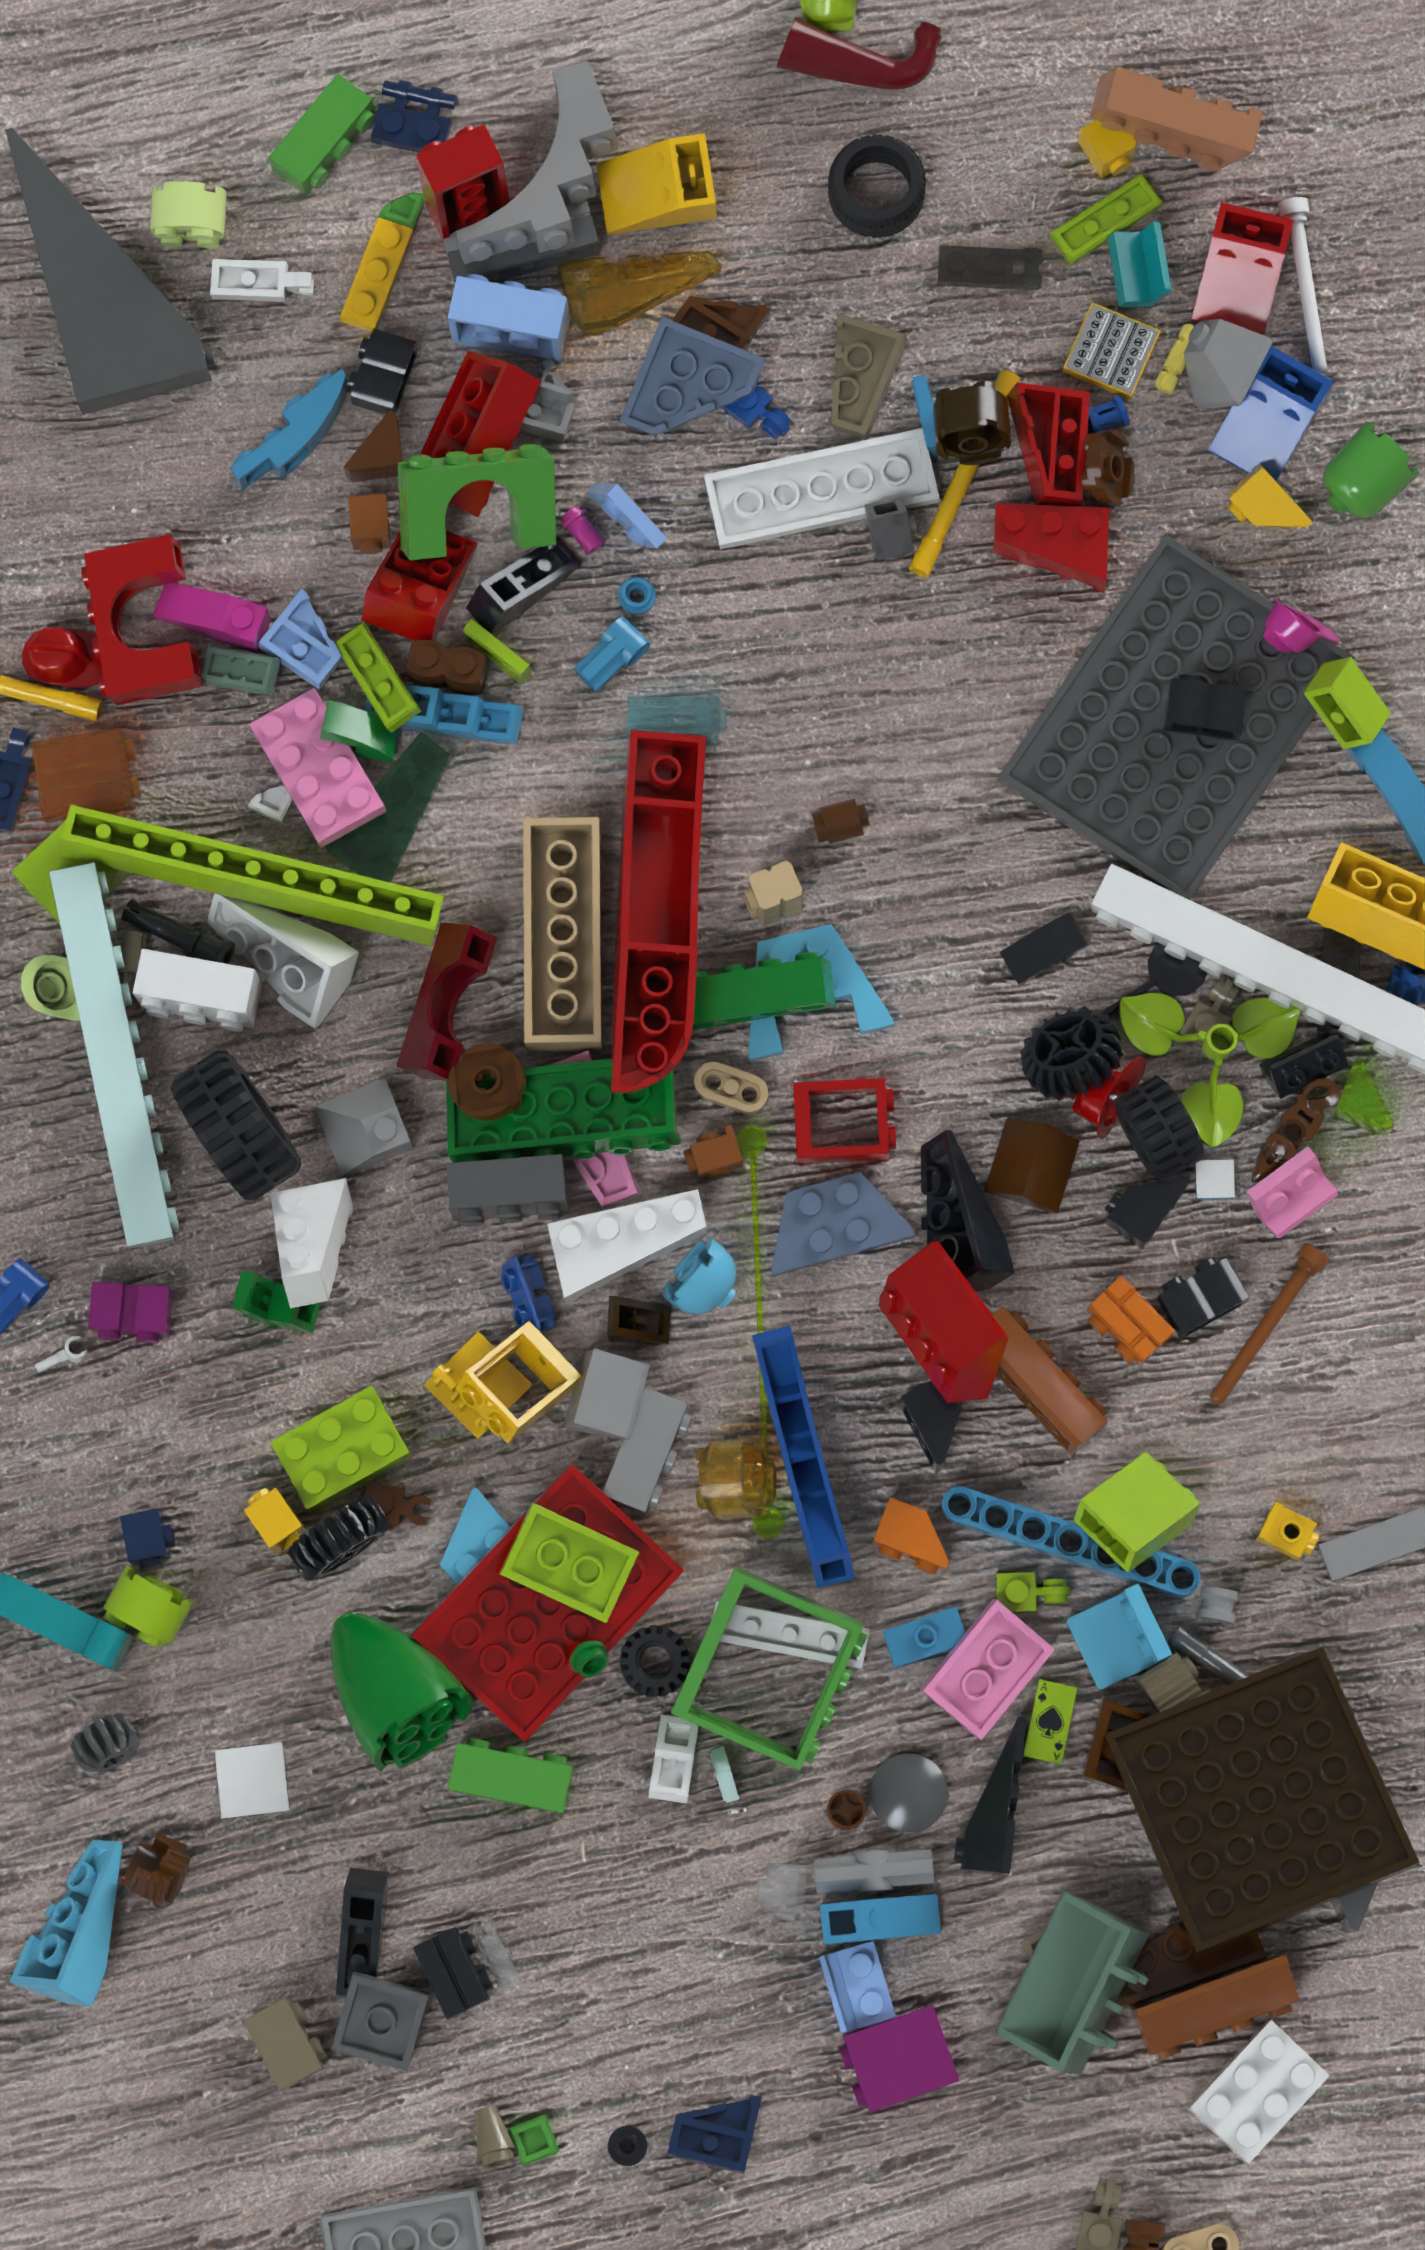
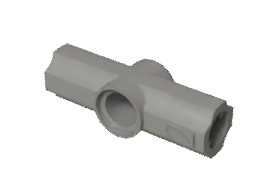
(874, 1871)

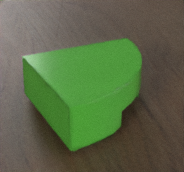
(404, 210)

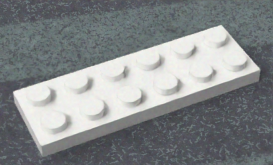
(819, 488)

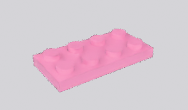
(316, 772)

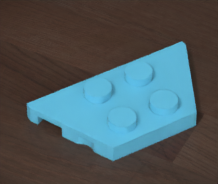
(473, 1537)

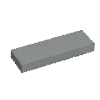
(1374, 1544)

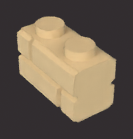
(773, 894)

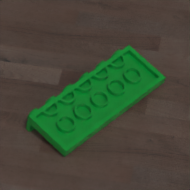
(570, 1114)

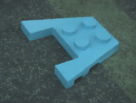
(846, 977)

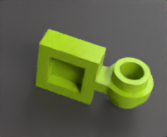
(1019, 1591)

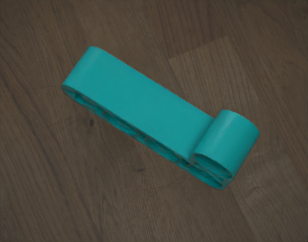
(63, 1623)

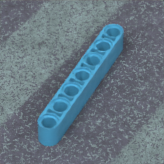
(1050, 1545)

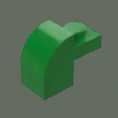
(268, 1304)

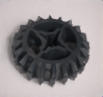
(1071, 1053)
(338, 1538)

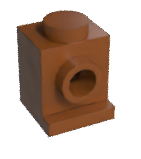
(714, 1154)

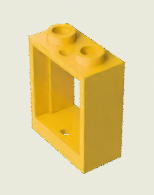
(541, 1359)

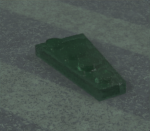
(406, 792)

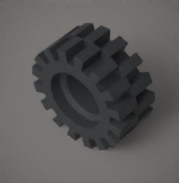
(637, 1644)

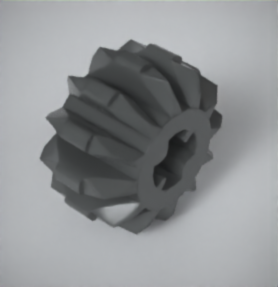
(105, 1744)

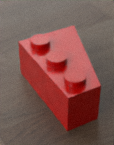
(1051, 437)
(1055, 538)

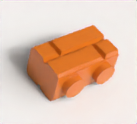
(1129, 1322)

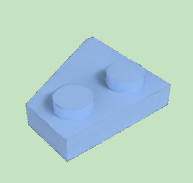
(626, 513)
(302, 642)

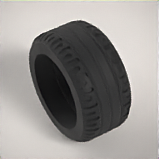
(876, 150)

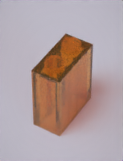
(85, 772)

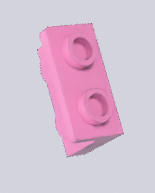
(1291, 1193)

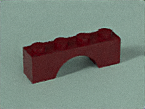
(456, 960)

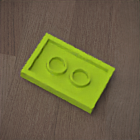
(569, 1562)

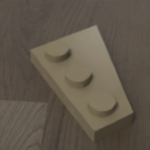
(863, 371)

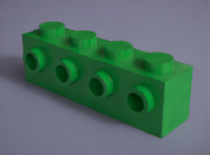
(763, 991)

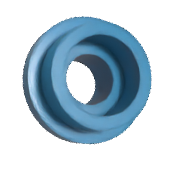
(633, 585)

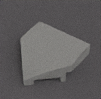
(553, 405)

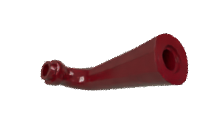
(830, 57)

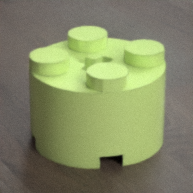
(188, 214)

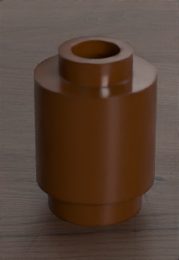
(840, 821)

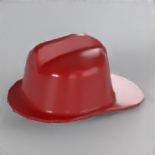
(62, 657)
(1100, 1103)

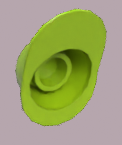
(830, 14)

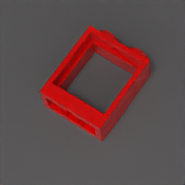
(886, 1135)

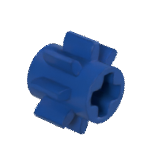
(1408, 983)

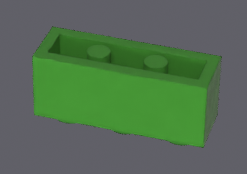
(323, 135)
(511, 1776)

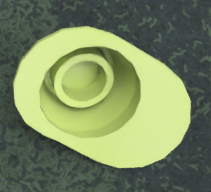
(49, 987)

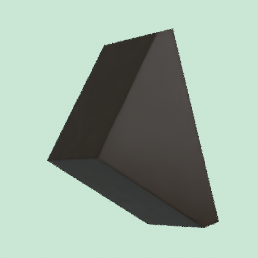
(637, 1321)

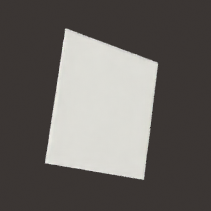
(251, 1780)

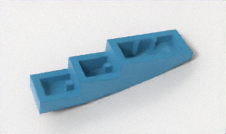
(462, 716)

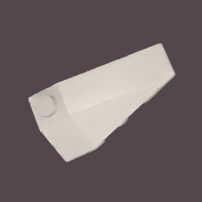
(295, 958)

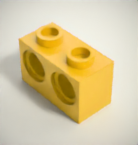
(274, 1519)

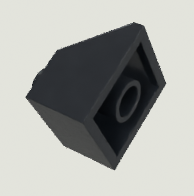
(931, 1421)

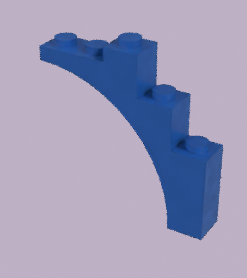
(802, 1457)

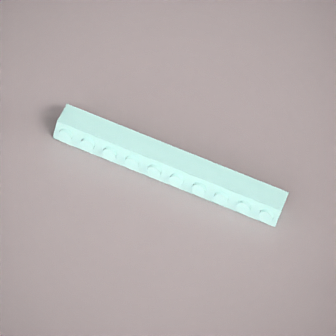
(112, 1055)

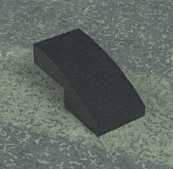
(1044, 948)

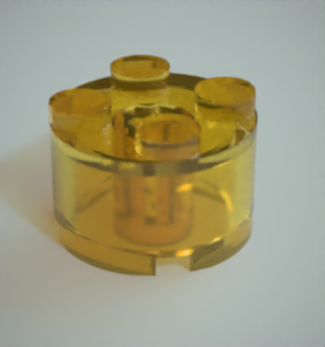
(735, 1478)

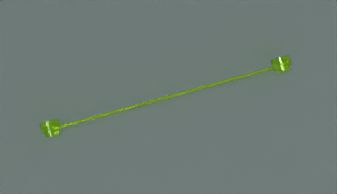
(753, 1143)

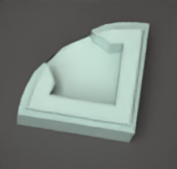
(724, 1775)

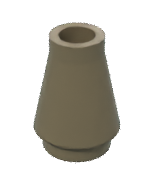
(493, 2139)

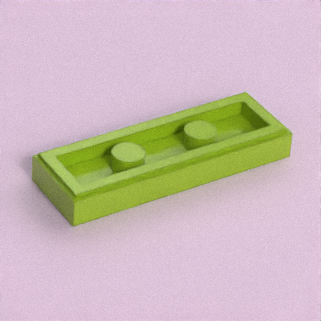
(1109, 215)
(377, 677)

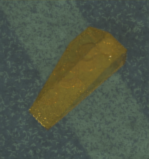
(615, 293)

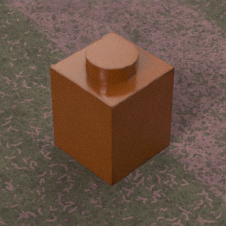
(369, 523)

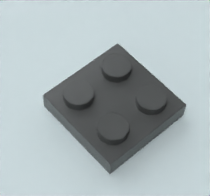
(380, 2021)

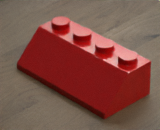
(478, 414)
(944, 1324)

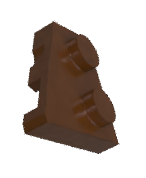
(723, 319)

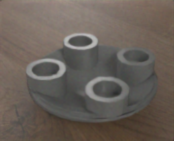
(908, 1792)

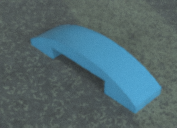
(1397, 786)

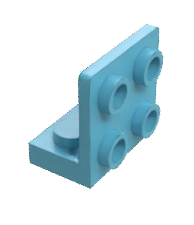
(1119, 1637)

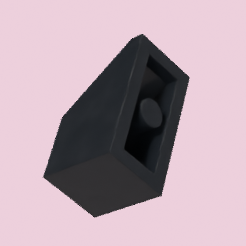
(1143, 1209)

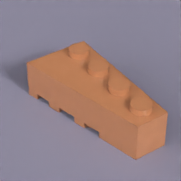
(1175, 119)

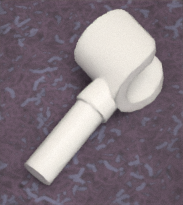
(62, 1355)

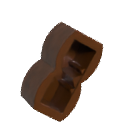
(456, 668)

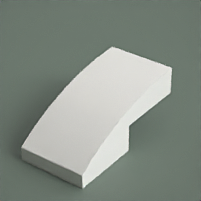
(673, 1759)

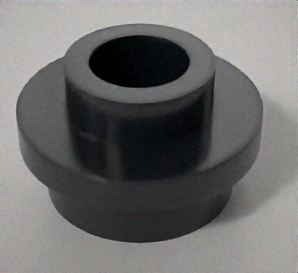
(640, 2145)

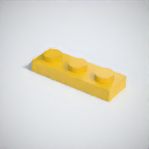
(376, 275)

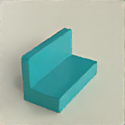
(1139, 266)

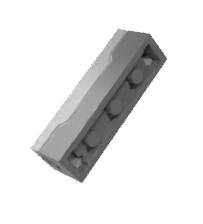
(528, 259)

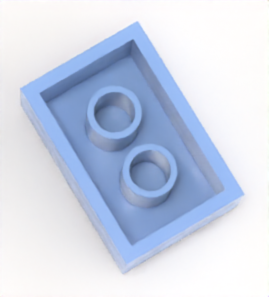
(509, 318)

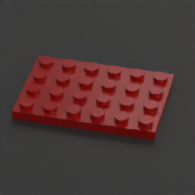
(518, 1643)

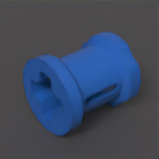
(1108, 415)

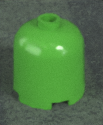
(1367, 473)

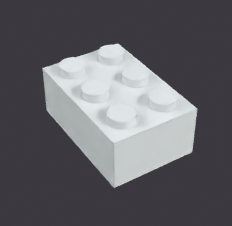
(197, 990)
(1258, 2091)

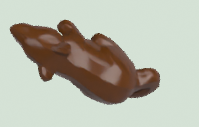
(1296, 1127)

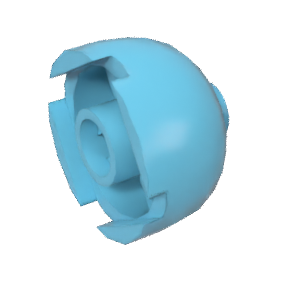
(703, 1279)

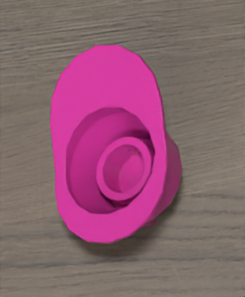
(1293, 630)

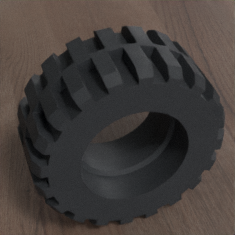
(235, 1125)

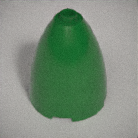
(393, 1690)

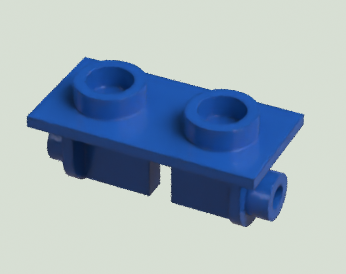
(521, 1279)

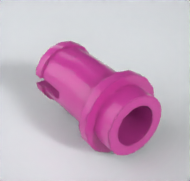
(582, 530)

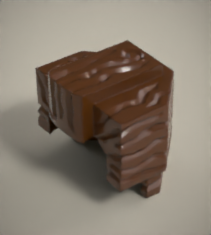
(157, 1870)

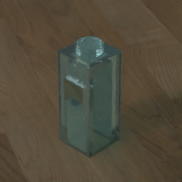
(678, 716)

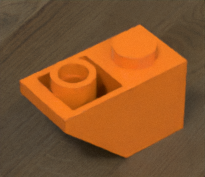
(910, 1533)

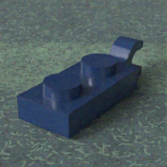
(13, 778)

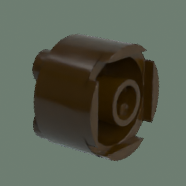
(971, 423)

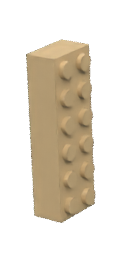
(562, 934)

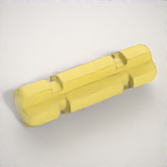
(1175, 363)

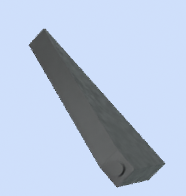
(111, 319)

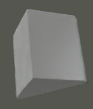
(606, 1395)

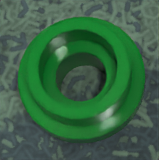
(589, 1658)

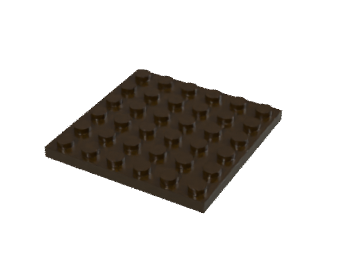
(1261, 1800)

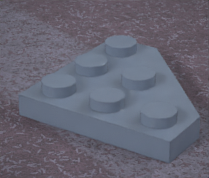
(687, 379)

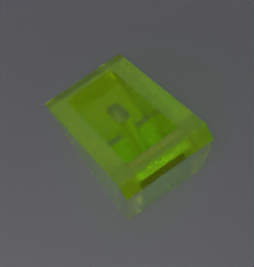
(1361, 1102)

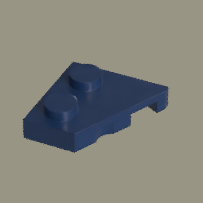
(716, 2135)

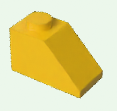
(1107, 149)
(1265, 502)

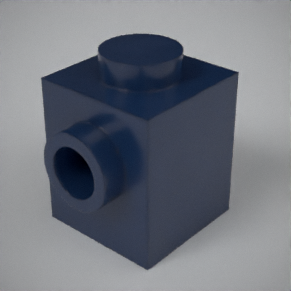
(147, 1538)

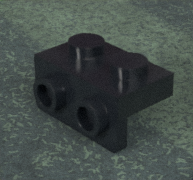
(1304, 1064)

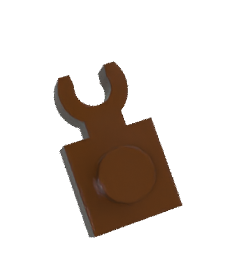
(394, 1505)

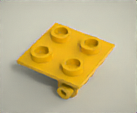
(503, 1382)

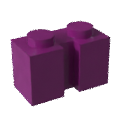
(130, 1311)

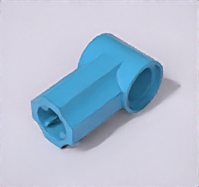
(619, 647)

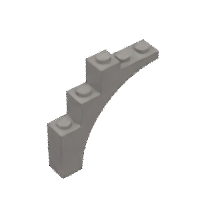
(564, 178)

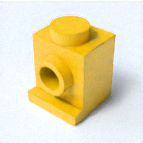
(1273, 1533)

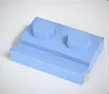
(857, 1987)

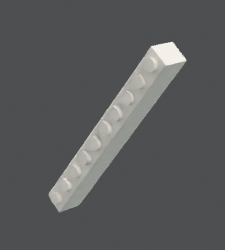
(1262, 965)

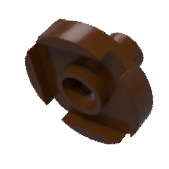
(1107, 469)
(502, 1097)

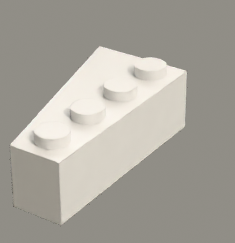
(619, 1240)

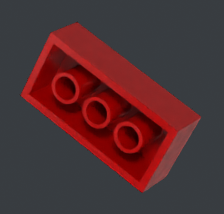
(462, 179)

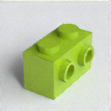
(1347, 703)

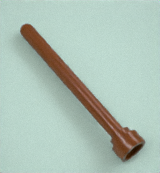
(1308, 1264)

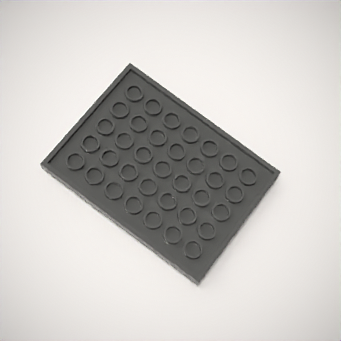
(1101, 746)

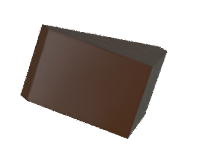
(378, 453)

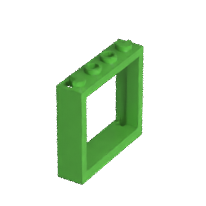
(823, 1709)

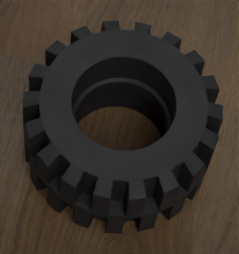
(1159, 1128)

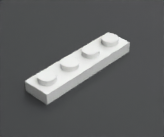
(787, 1634)

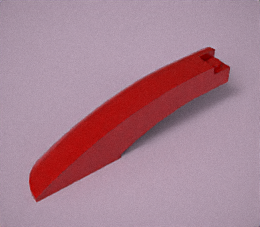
(656, 907)

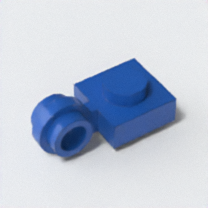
(754, 407)

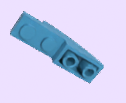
(307, 423)

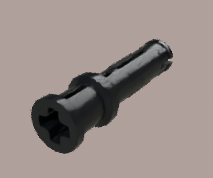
(194, 941)

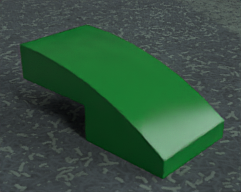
(359, 729)

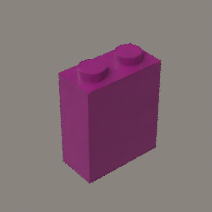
(898, 2059)

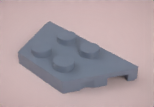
(834, 1223)

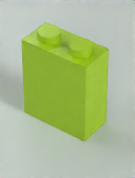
(35, 869)
(1136, 1511)

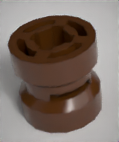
(847, 1805)
(1143, 2234)

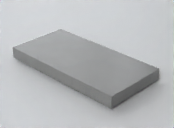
(420, 2223)

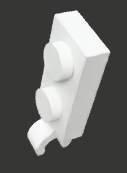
(257, 280)

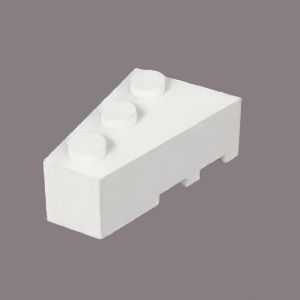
(309, 1236)

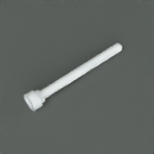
(1298, 210)

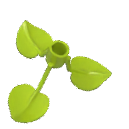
(1216, 1110)

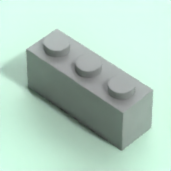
(648, 1452)

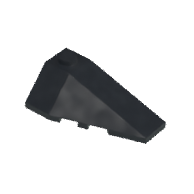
(961, 1215)
(991, 1828)

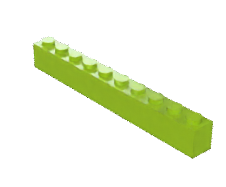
(250, 875)

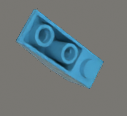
(880, 1919)

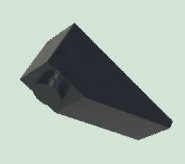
(521, 585)
(361, 1925)

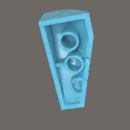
(74, 1944)

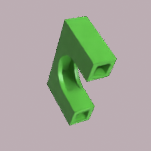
(430, 484)

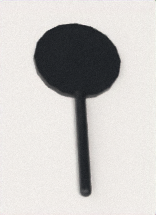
(1169, 975)

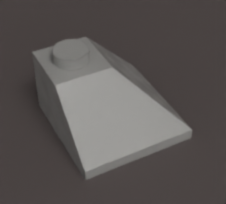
(1223, 362)
(363, 1127)

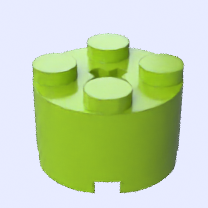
(147, 1606)

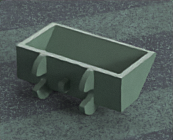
(1073, 1984)

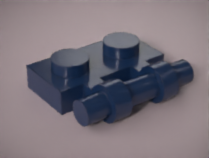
(411, 129)

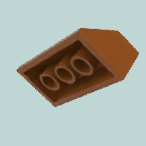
(1046, 1389)
(1216, 2005)

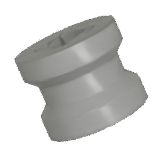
(1217, 1605)

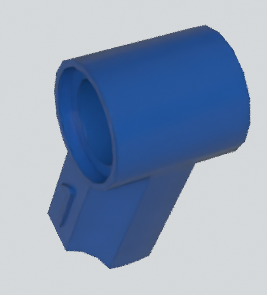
(19, 1289)

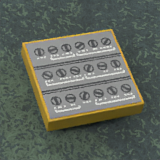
(1111, 351)

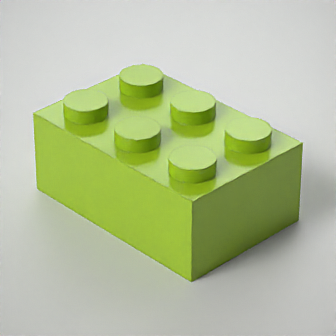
(341, 1449)

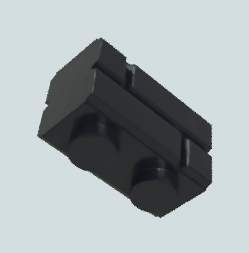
(453, 1972)

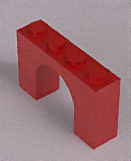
(113, 579)

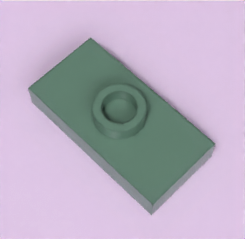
(240, 670)

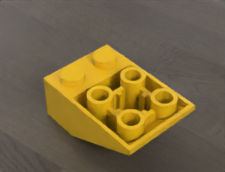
(658, 186)

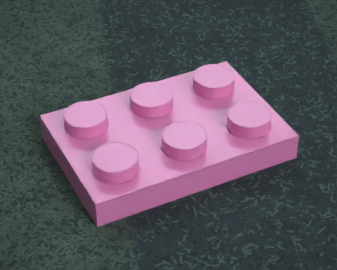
(987, 1669)

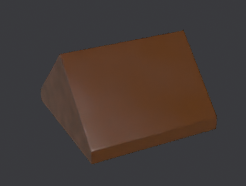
(1032, 1164)
(1099, 1763)

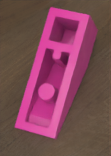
(213, 615)

